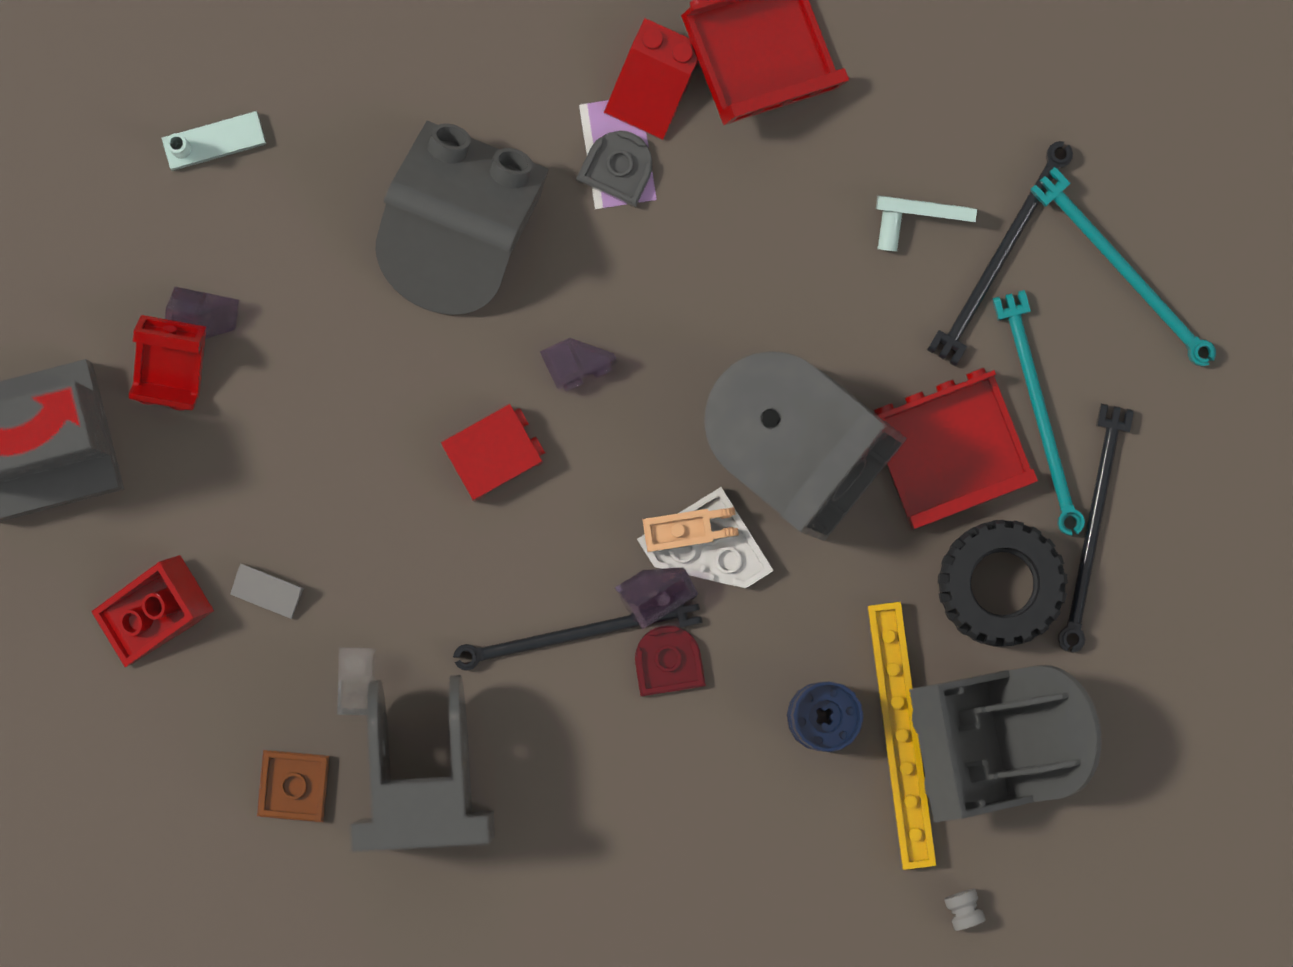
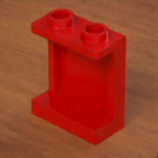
(167, 362)
(493, 451)

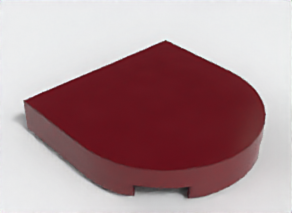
(668, 661)

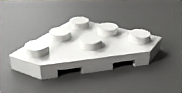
(725, 560)

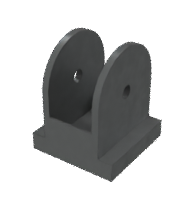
(797, 438)
(422, 809)

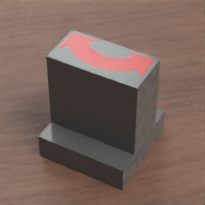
(54, 441)

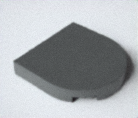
(618, 166)

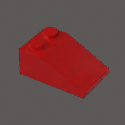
(653, 79)
(152, 610)

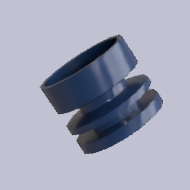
(844, 716)

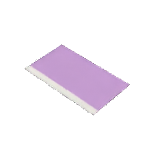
(596, 125)

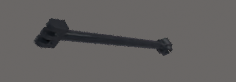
(952, 339)
(1112, 427)
(568, 635)

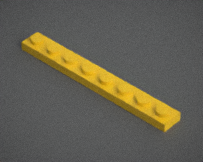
(900, 736)

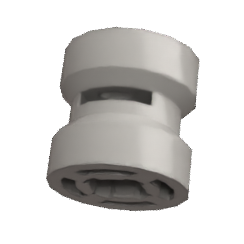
(964, 907)

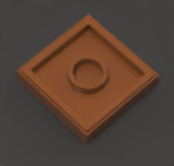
(293, 785)

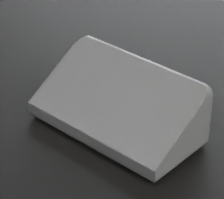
(266, 591)

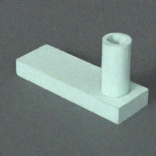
(213, 141)
(893, 210)

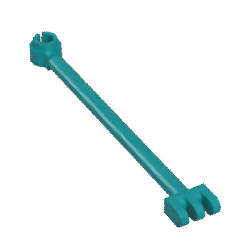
(1056, 193)
(1013, 314)

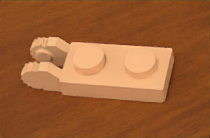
(685, 529)

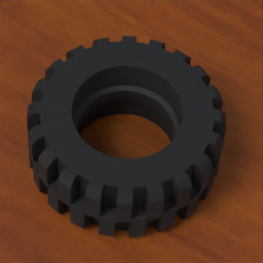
(1047, 576)

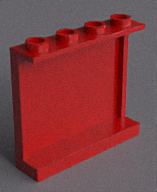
(760, 54)
(956, 449)

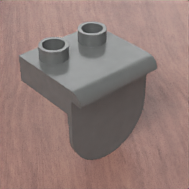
(455, 219)
(1005, 740)

